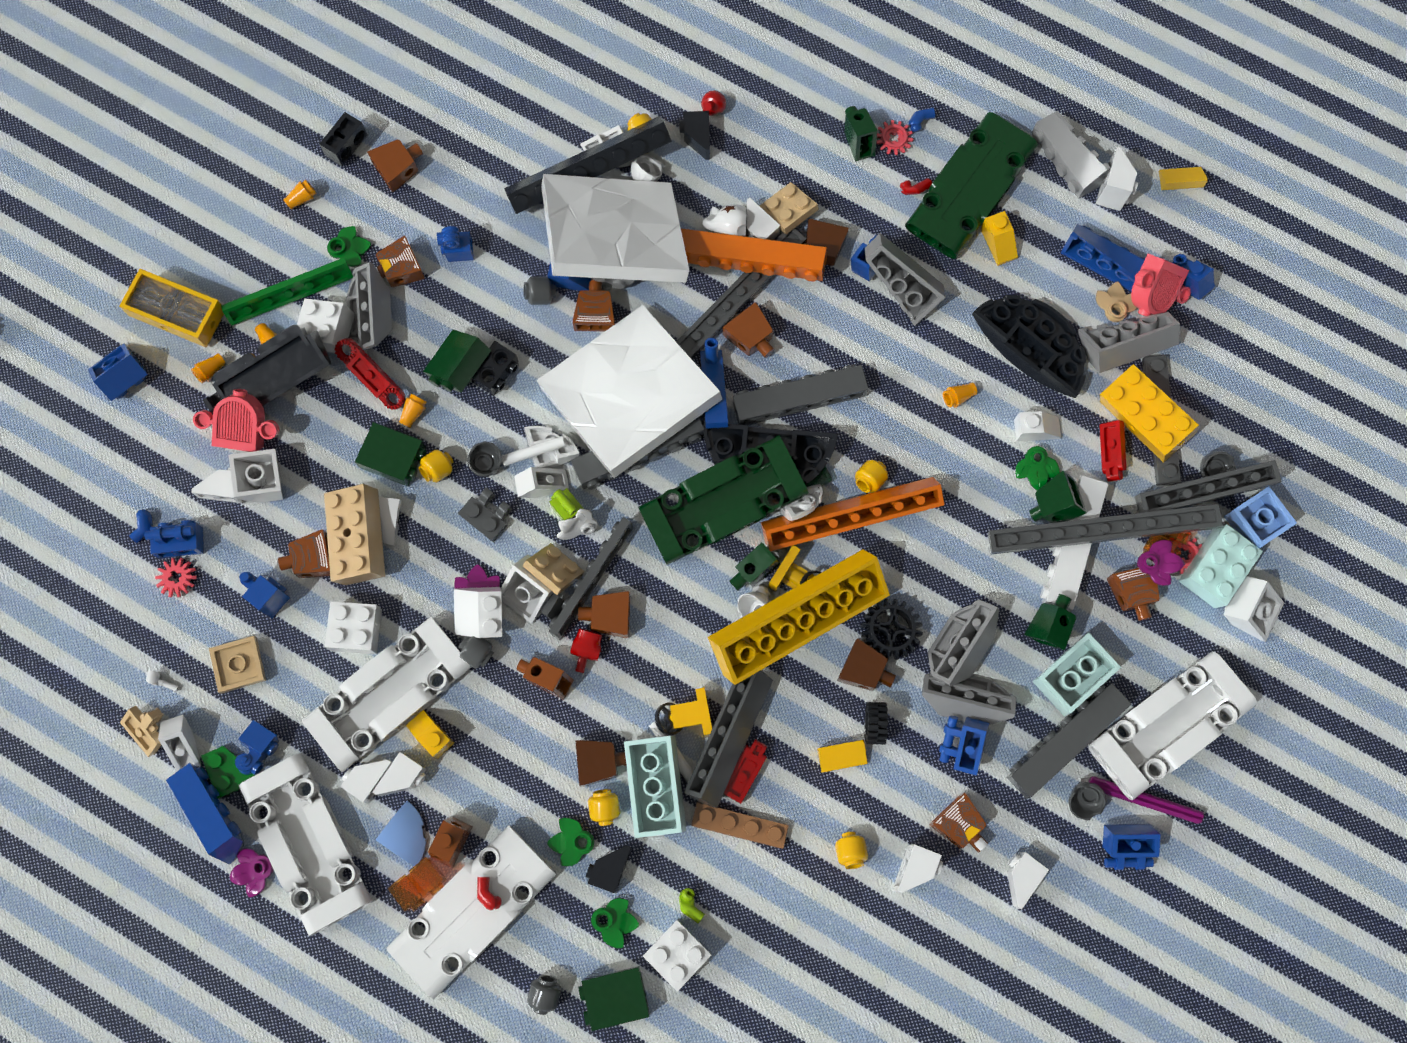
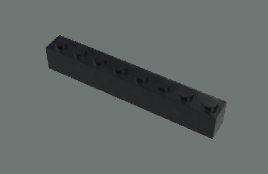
(593, 161)

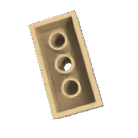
(354, 534)

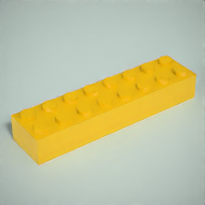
(798, 616)

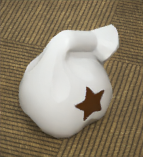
(727, 220)

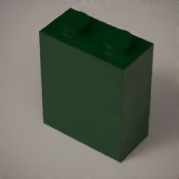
(456, 361)
(391, 454)
(614, 998)

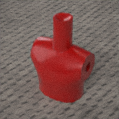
(586, 647)

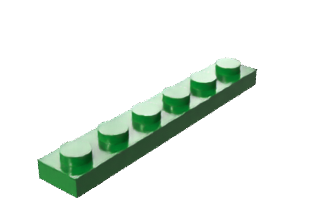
(287, 291)

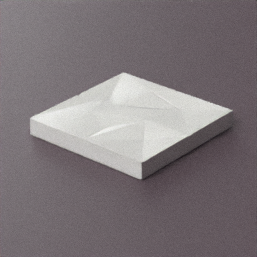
(613, 229)
(629, 390)

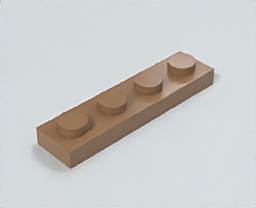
(740, 825)

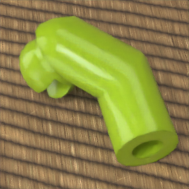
(687, 905)

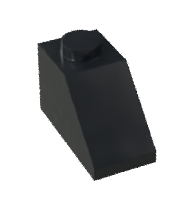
(696, 131)
(608, 869)

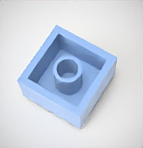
(1261, 518)

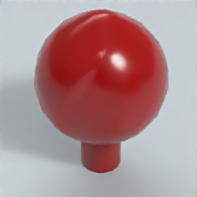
(713, 102)

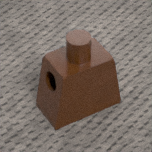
(828, 236)
(865, 668)
(597, 761)

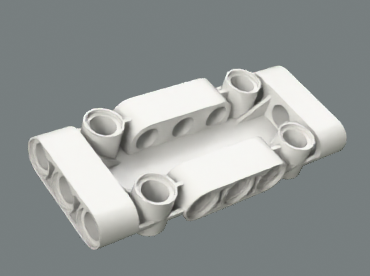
(385, 694)
(1172, 725)
(305, 844)
(457, 920)

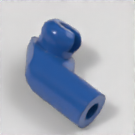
(918, 117)
(144, 522)

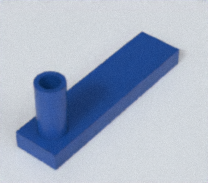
(713, 368)

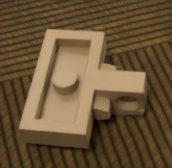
(143, 728)

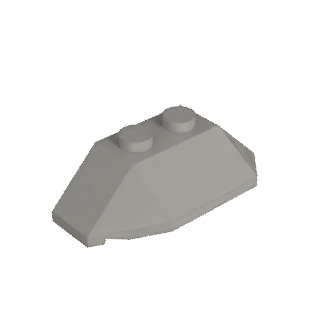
(371, 303)
(963, 642)
(971, 698)

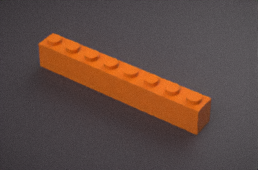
(755, 255)
(854, 513)

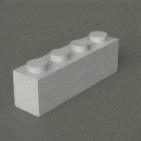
(1069, 154)
(905, 279)
(1129, 340)

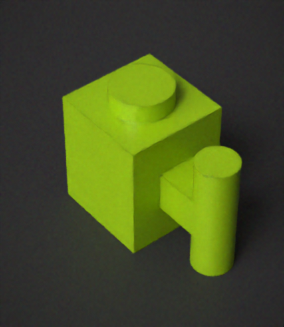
(564, 504)

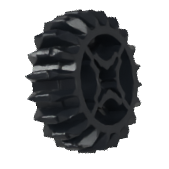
(901, 630)

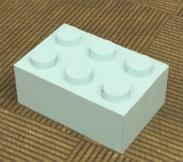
(1220, 566)
(1076, 674)

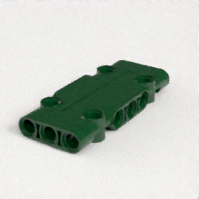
(971, 185)
(723, 499)

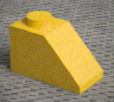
(1000, 238)
(429, 734)

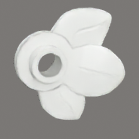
(581, 524)

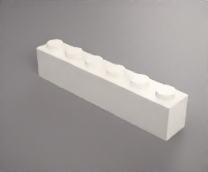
(1070, 561)

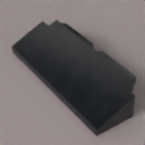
(279, 367)

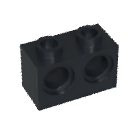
(343, 139)
(491, 367)

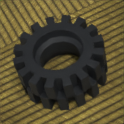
(876, 723)

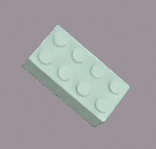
(655, 786)

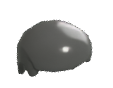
(484, 459)
(1216, 463)
(1087, 800)

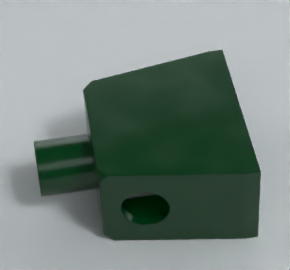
(858, 125)
(1058, 500)
(763, 562)
(1052, 623)

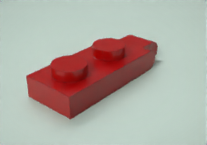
(1113, 450)
(746, 771)

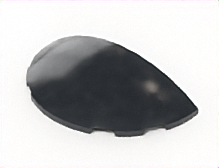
(1035, 341)
(807, 448)

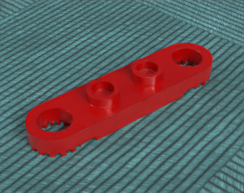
(370, 373)

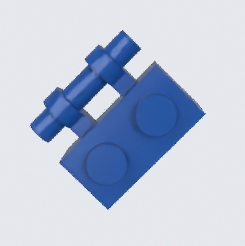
(176, 540)
(264, 593)
(970, 747)
(1130, 845)

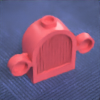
(1159, 286)
(238, 423)

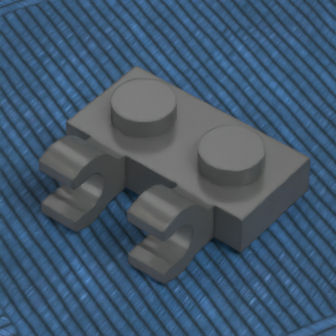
(483, 519)

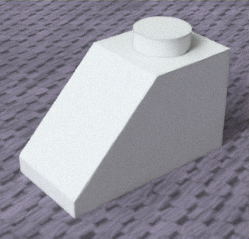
(759, 223)
(1036, 426)
(540, 482)
(216, 487)
(179, 742)
(401, 776)
(364, 778)
(1024, 877)

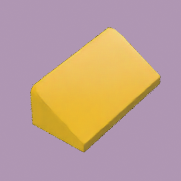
(1182, 178)
(842, 756)

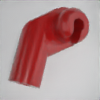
(908, 189)
(485, 897)

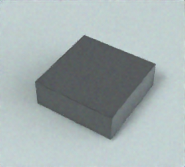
(553, 607)

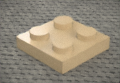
(789, 207)
(553, 569)
(237, 664)

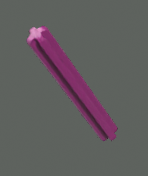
(1152, 802)

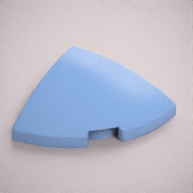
(405, 834)

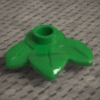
(351, 246)
(1037, 471)
(568, 842)
(618, 922)

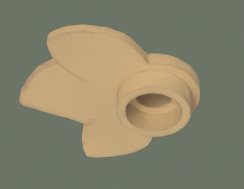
(1117, 300)

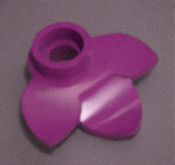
(1163, 562)
(477, 579)
(249, 872)

